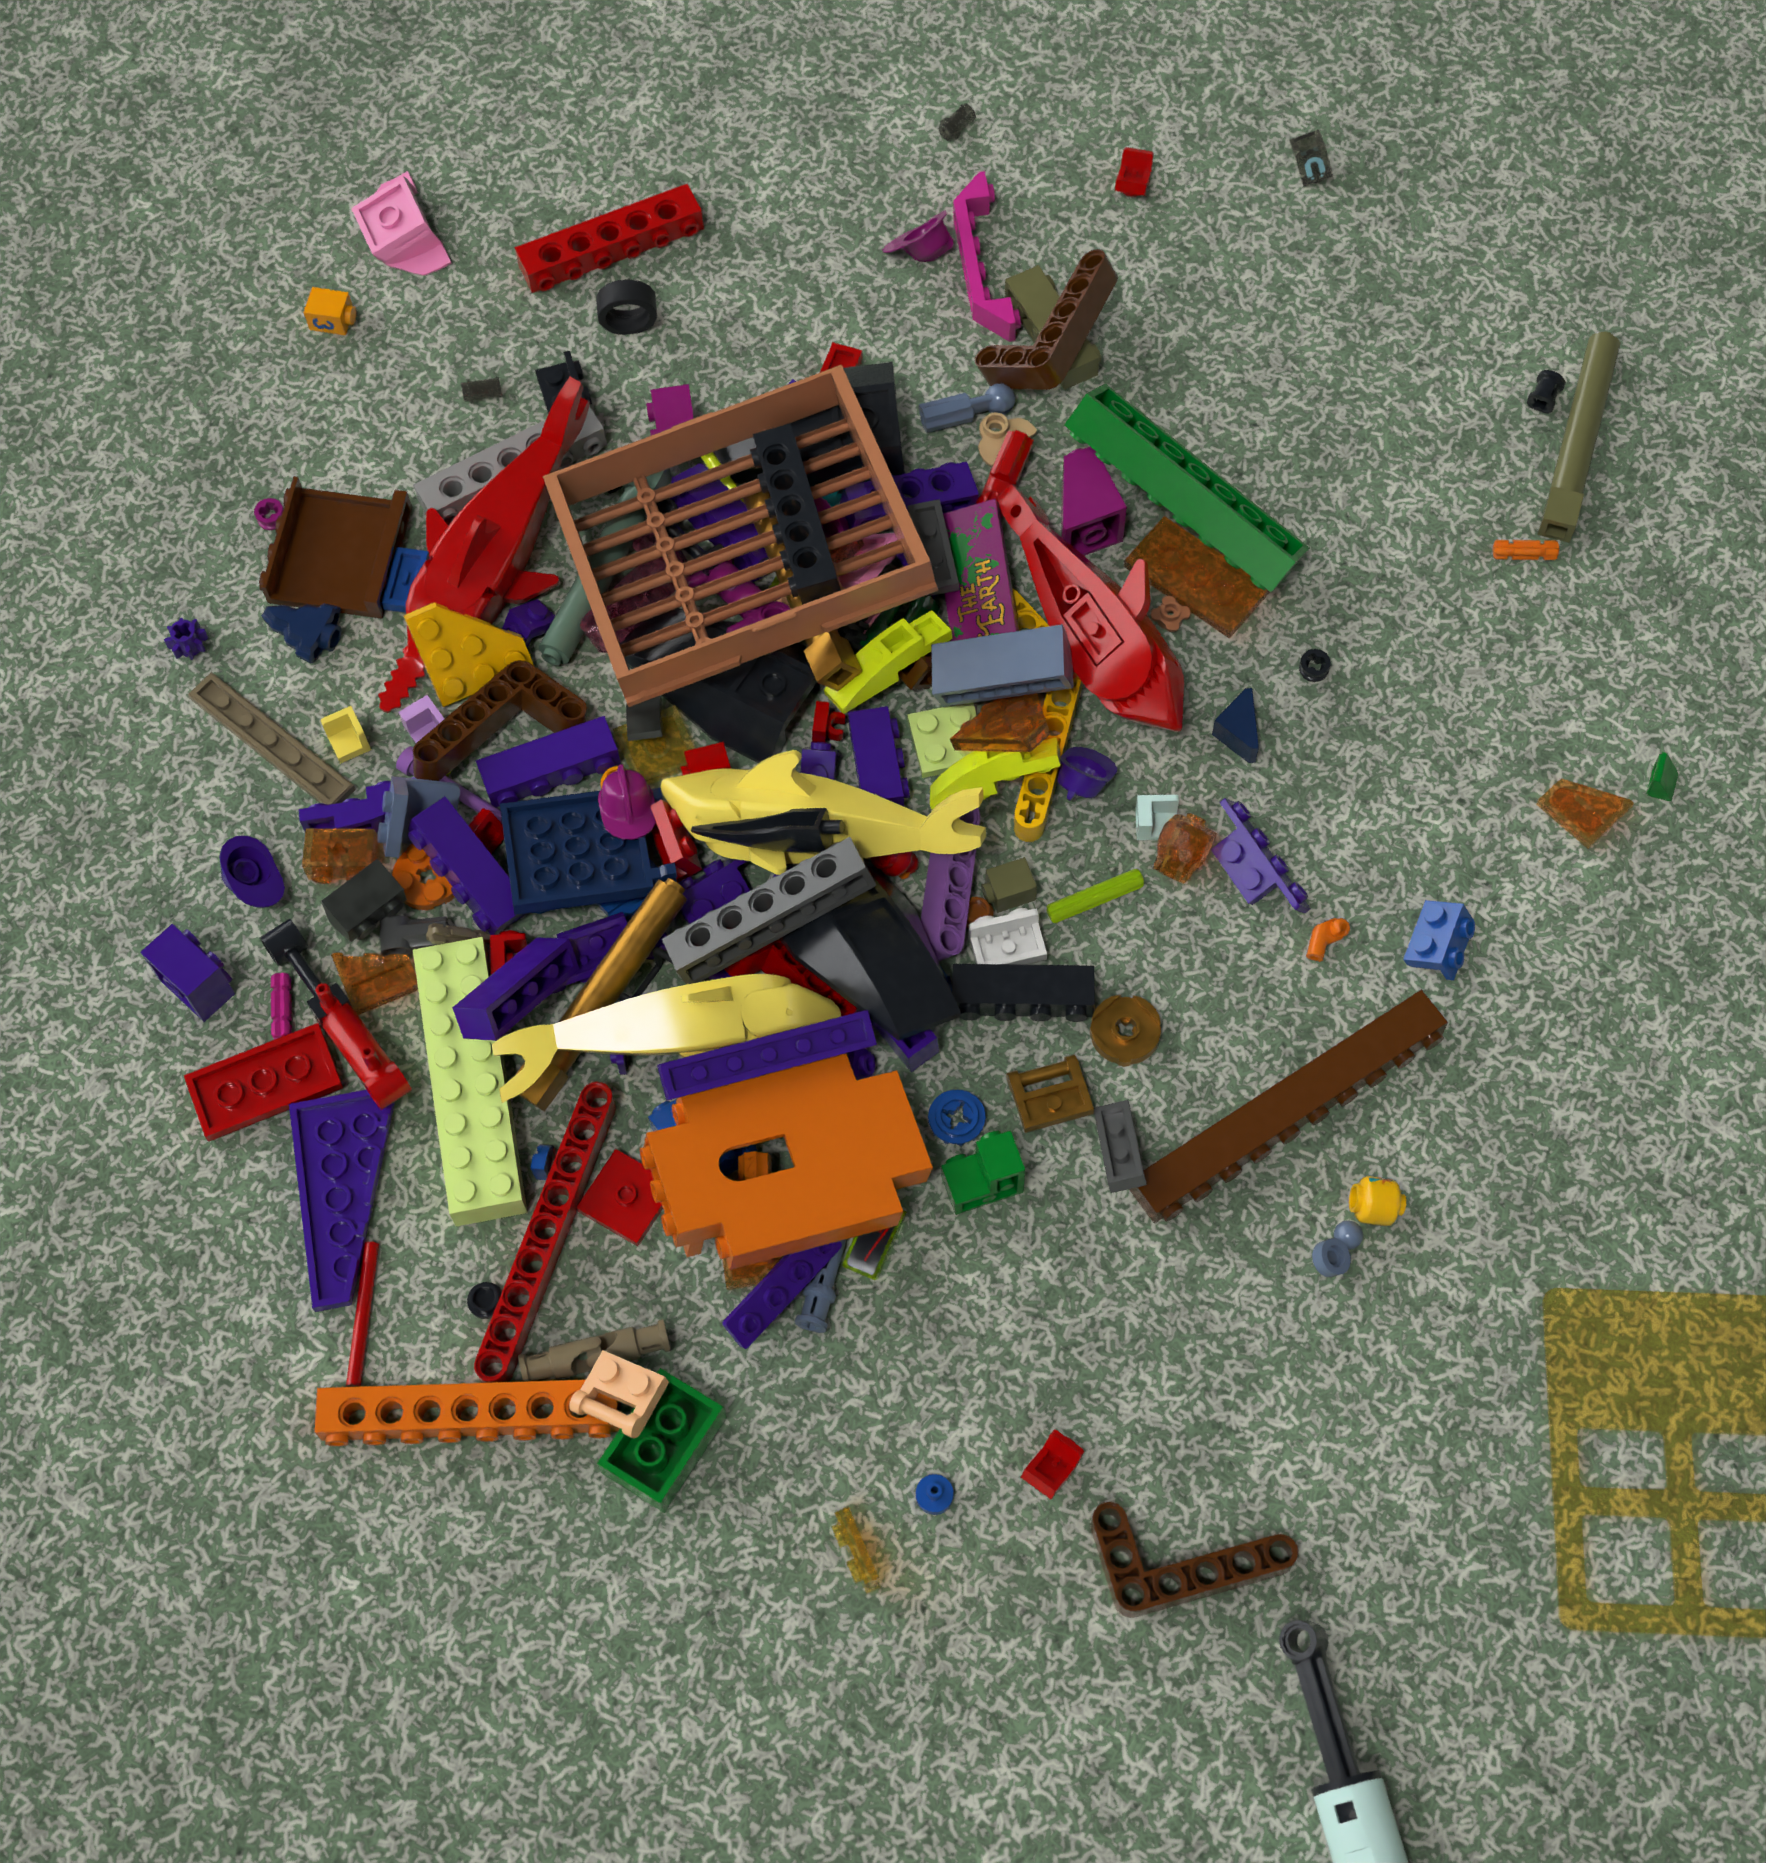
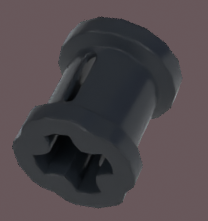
(1544, 395)

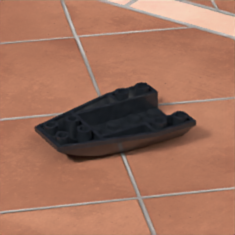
(877, 397)
(743, 704)
(878, 959)

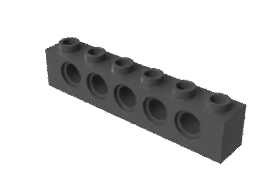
(769, 912)

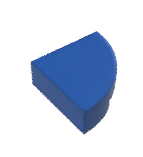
(542, 1161)

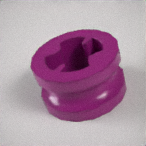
(263, 508)

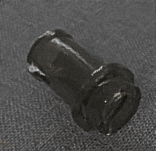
(956, 122)
(481, 389)

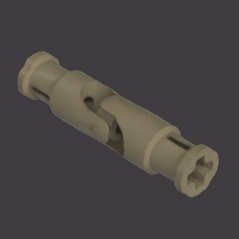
(625, 1343)

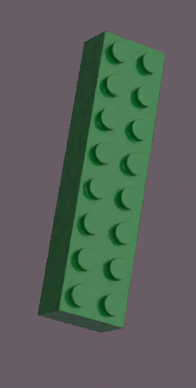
(1186, 487)

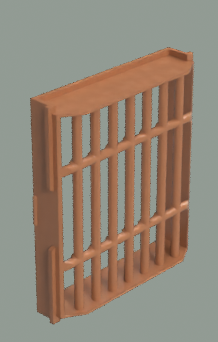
(700, 438)

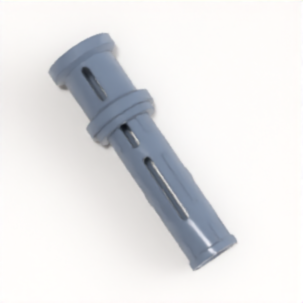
(819, 1296)

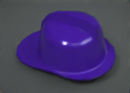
(1084, 772)
(251, 872)

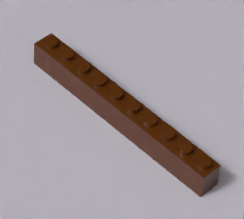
(1288, 1106)

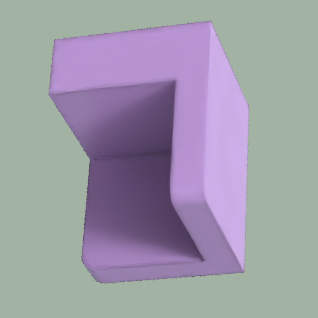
(420, 718)

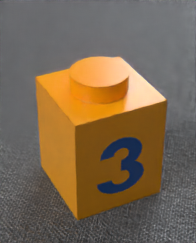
(329, 311)

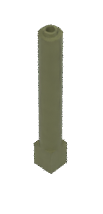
(1579, 438)

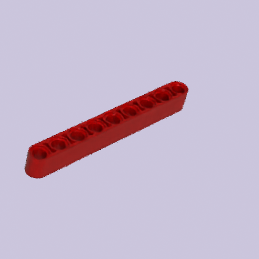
(548, 1250)

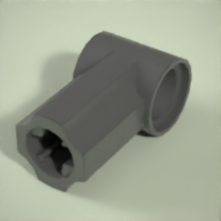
(403, 935)

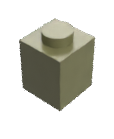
(1009, 885)

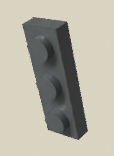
(933, 533)
(1119, 1146)

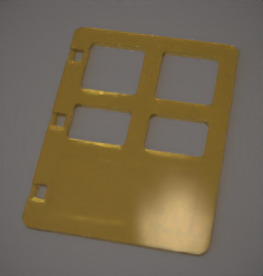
(1667, 1369)

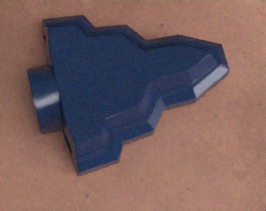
(306, 628)

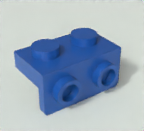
(1440, 938)

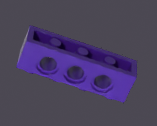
(952, 478)

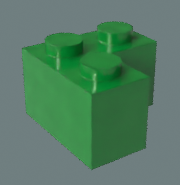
(987, 1175)

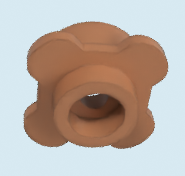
(1170, 622)

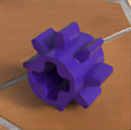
(186, 638)

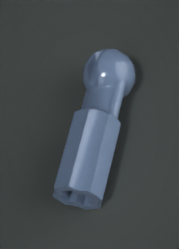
(962, 409)

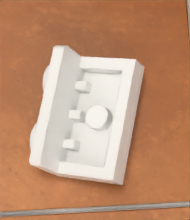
(1008, 938)

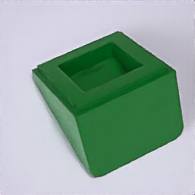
(1662, 778)

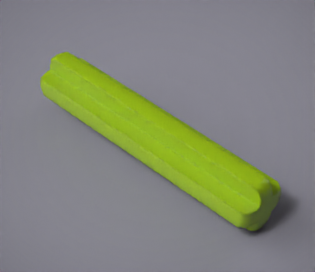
(1095, 895)

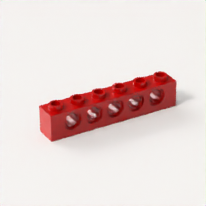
(609, 238)

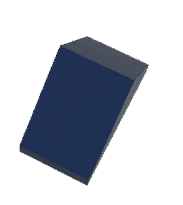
(1238, 728)

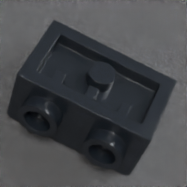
(553, 378)

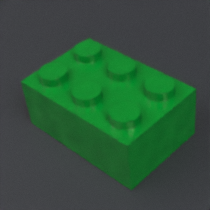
(668, 1446)

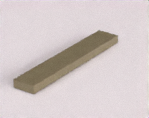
(270, 741)

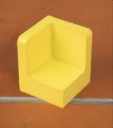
(345, 734)

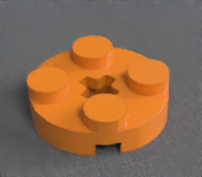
(420, 895)

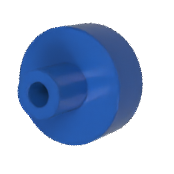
(934, 1503)

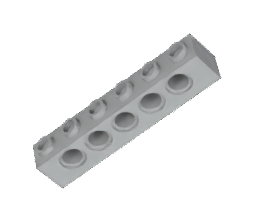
(465, 476)

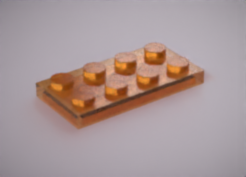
(1197, 577)

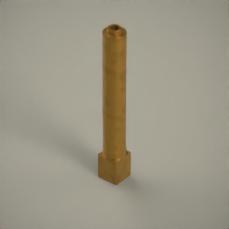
(827, 653)
(612, 978)

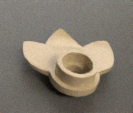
(993, 440)

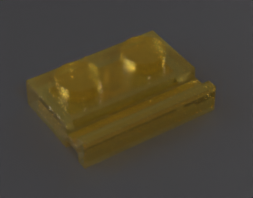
(860, 1565)

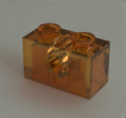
(338, 853)

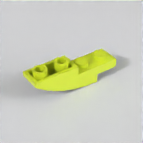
(887, 655)
(988, 767)

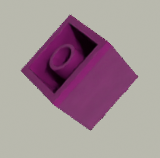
(1090, 503)

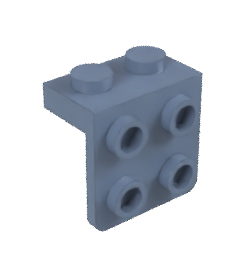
(406, 800)

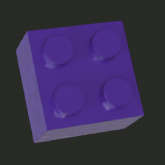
(189, 971)

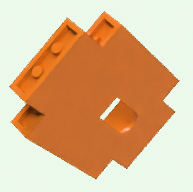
(847, 1148)

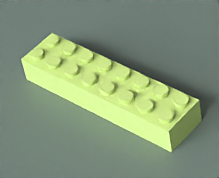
(466, 1078)

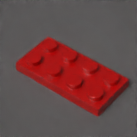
(262, 1081)

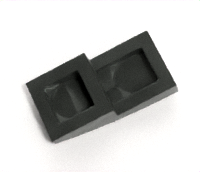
(644, 720)

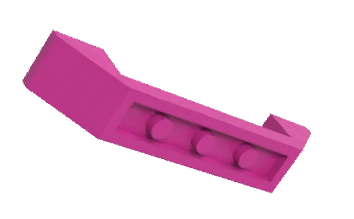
(992, 314)

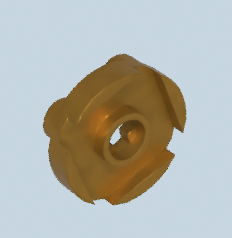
(1125, 1010)

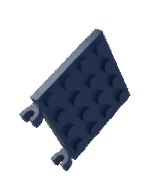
(567, 857)

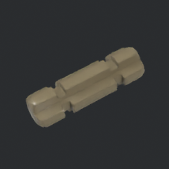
(440, 935)

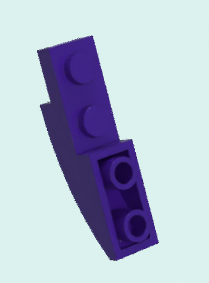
(349, 814)

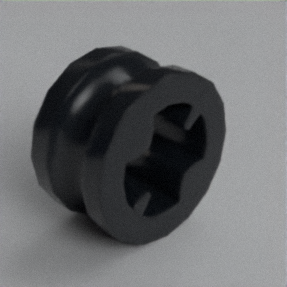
(1318, 657)

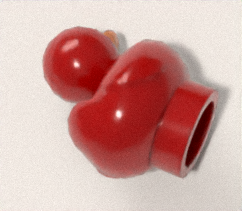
(897, 864)

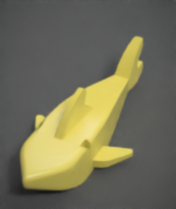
(776, 787)
(670, 1022)

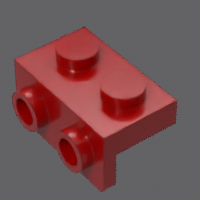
(674, 841)

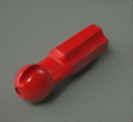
(1007, 465)

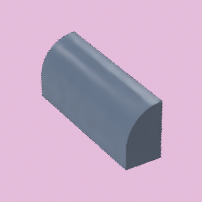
(1001, 666)

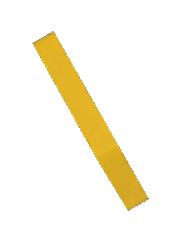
(1058, 719)

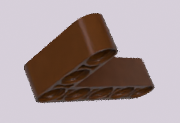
(1061, 338)
(479, 717)
(1182, 1572)

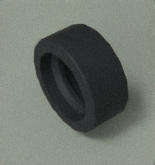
(624, 293)

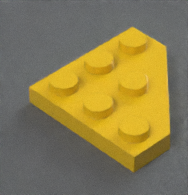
(461, 650)

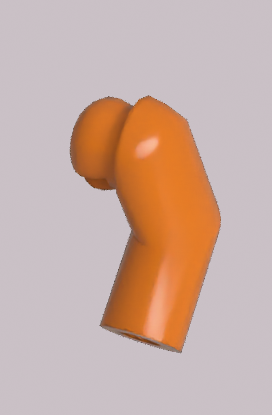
(1326, 934)

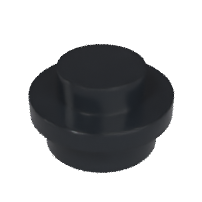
(483, 1299)

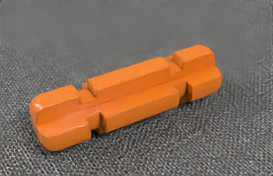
(1526, 549)

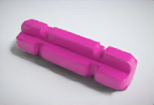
(281, 1005)

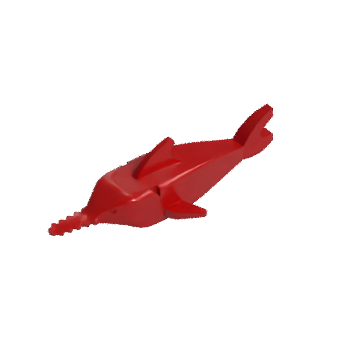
(485, 549)

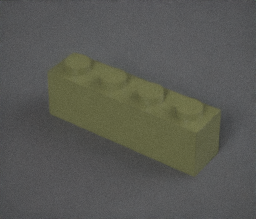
(1035, 298)

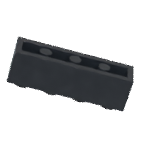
(1024, 991)

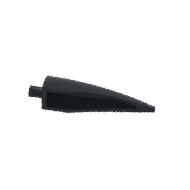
(792, 831)

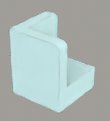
(1153, 813)

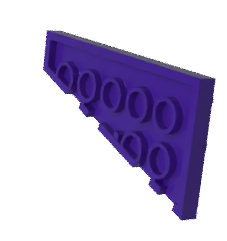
(338, 1168)

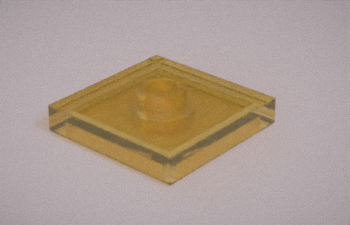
(657, 756)

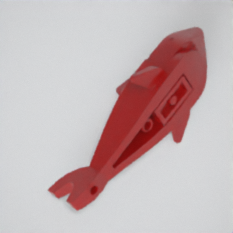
(1107, 626)

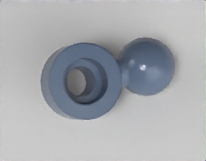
(1333, 1255)

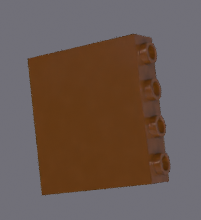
(334, 549)

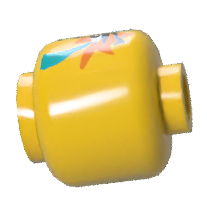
(1377, 1201)

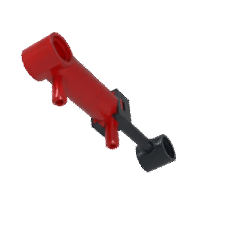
(339, 1020)

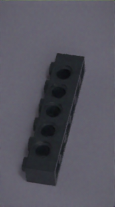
(796, 514)

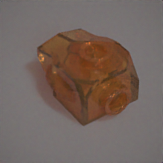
(1183, 846)

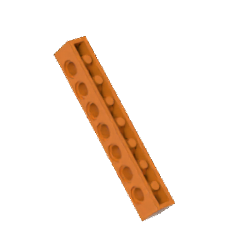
(338, 1403)

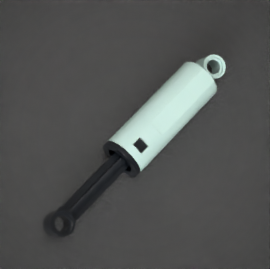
(1352, 1805)

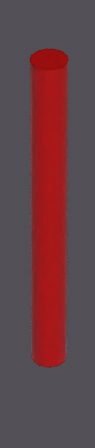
(362, 1314)

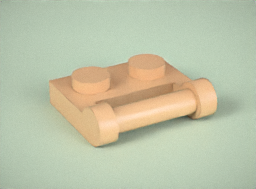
(623, 1383)

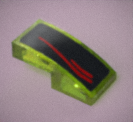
(870, 1250)

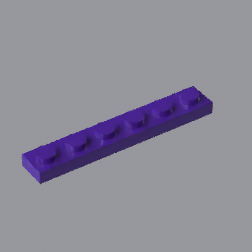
(766, 1055)

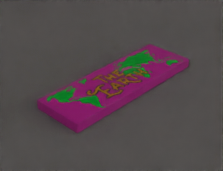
(985, 591)

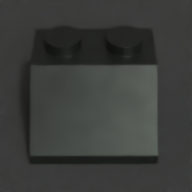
(364, 901)

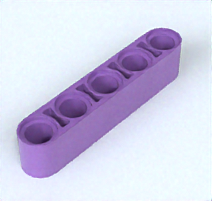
(948, 897)

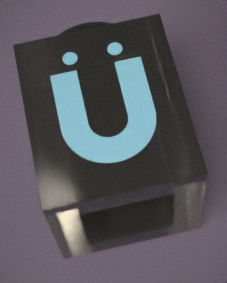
(1311, 158)

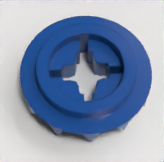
(950, 1103)

